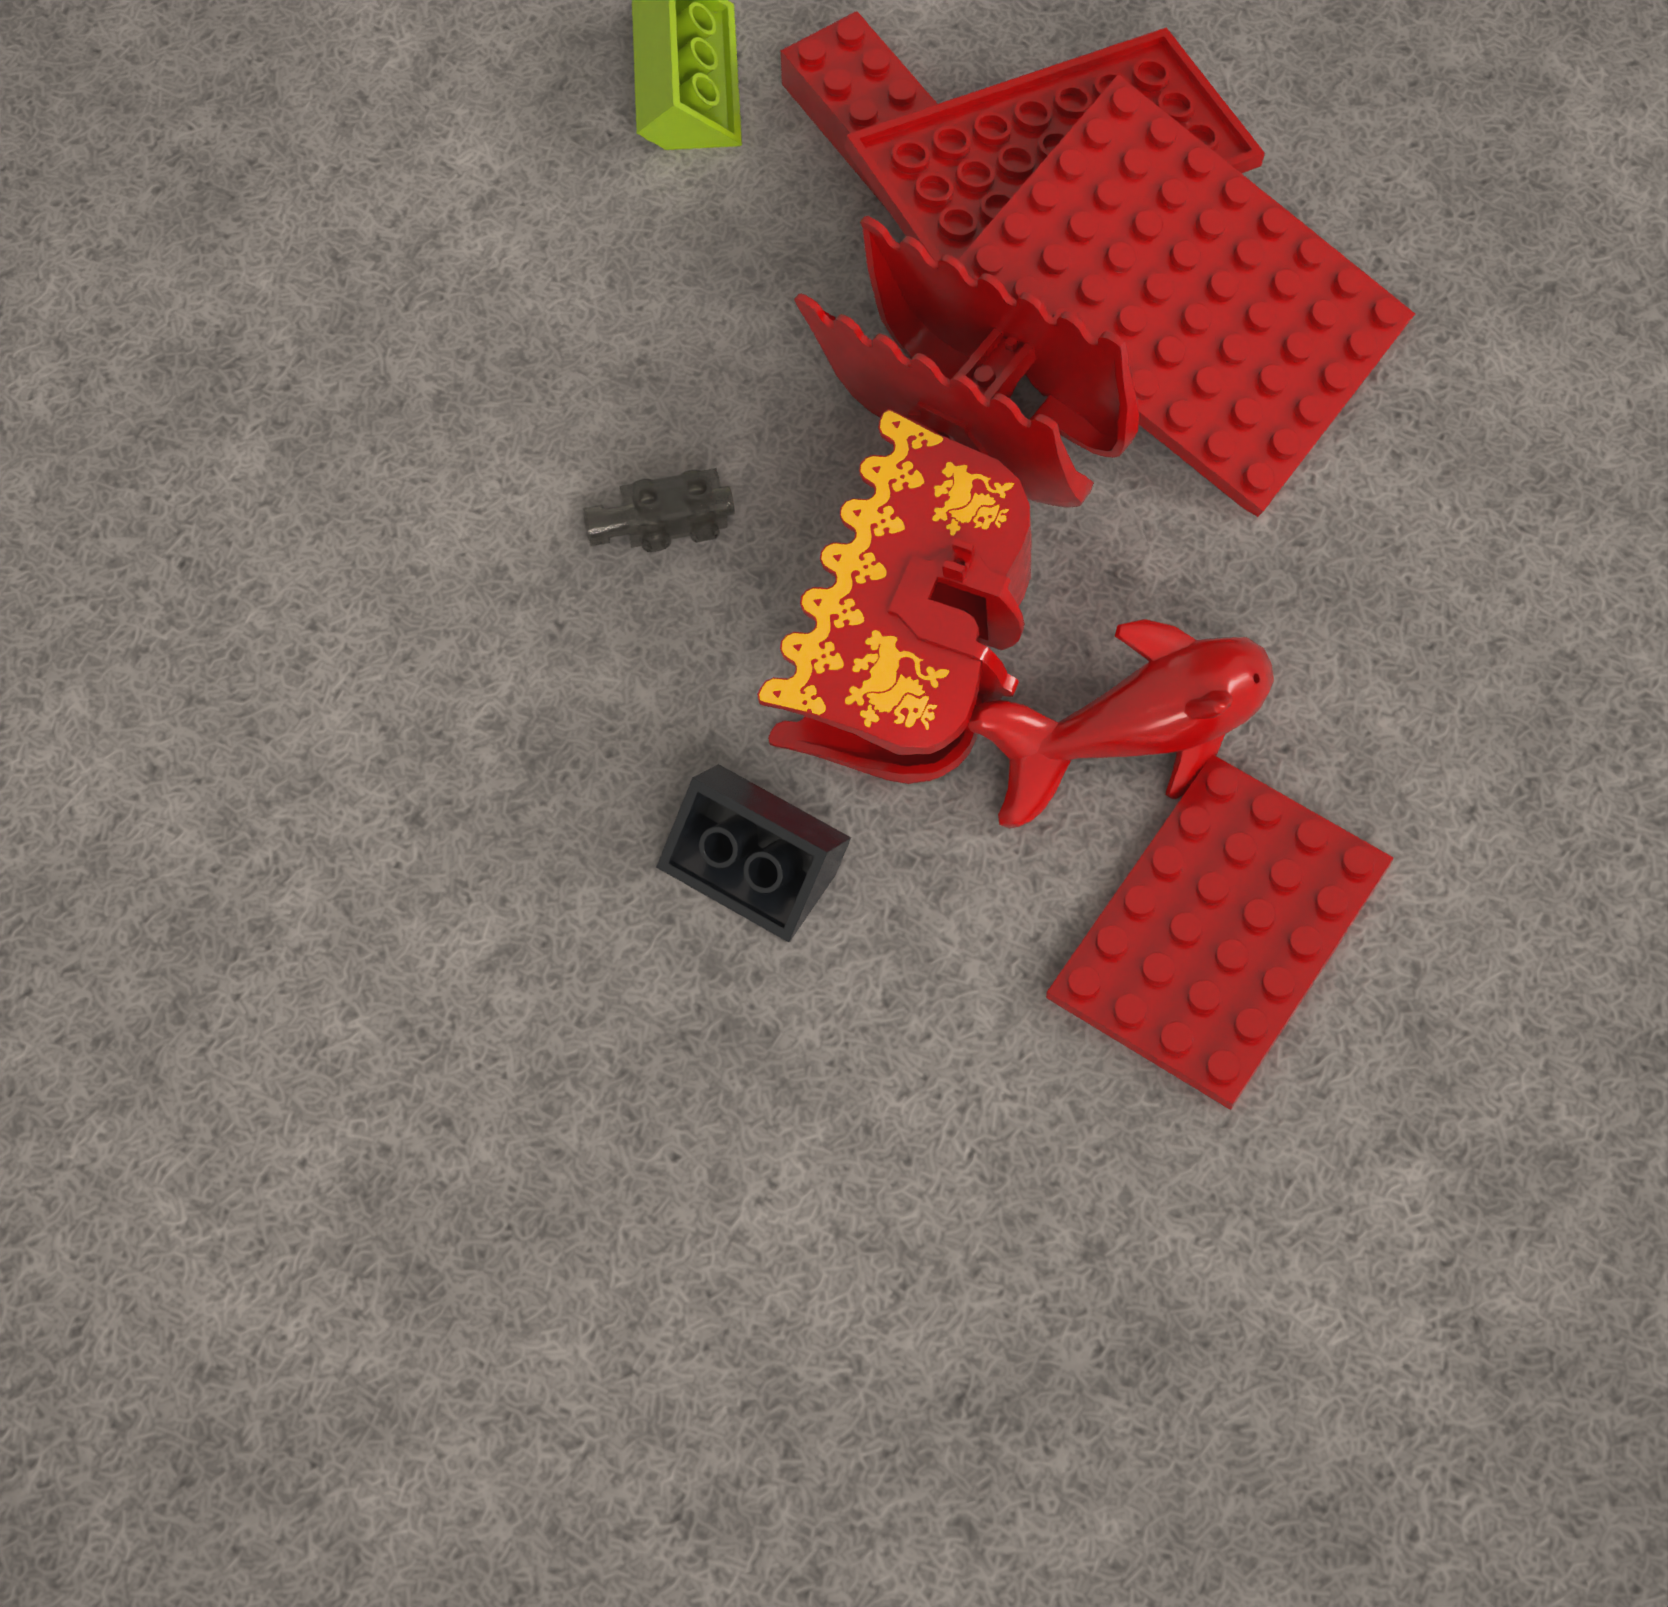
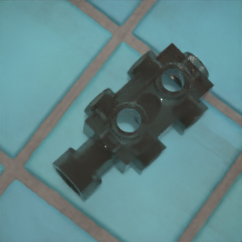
(663, 511)

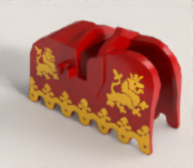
(910, 612)

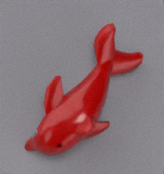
(1173, 703)

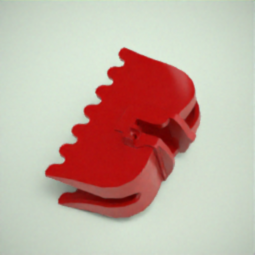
(967, 356)

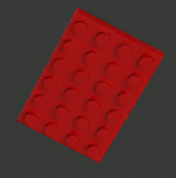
(1220, 930)

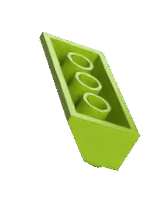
(686, 73)

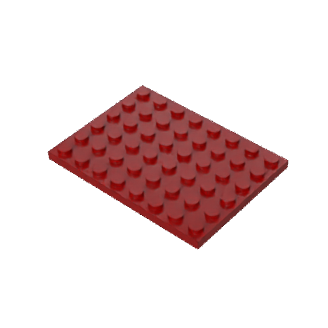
(1227, 303)

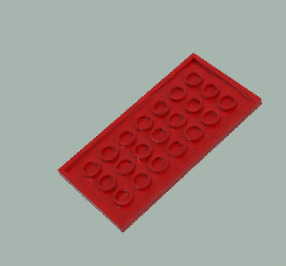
(965, 158)

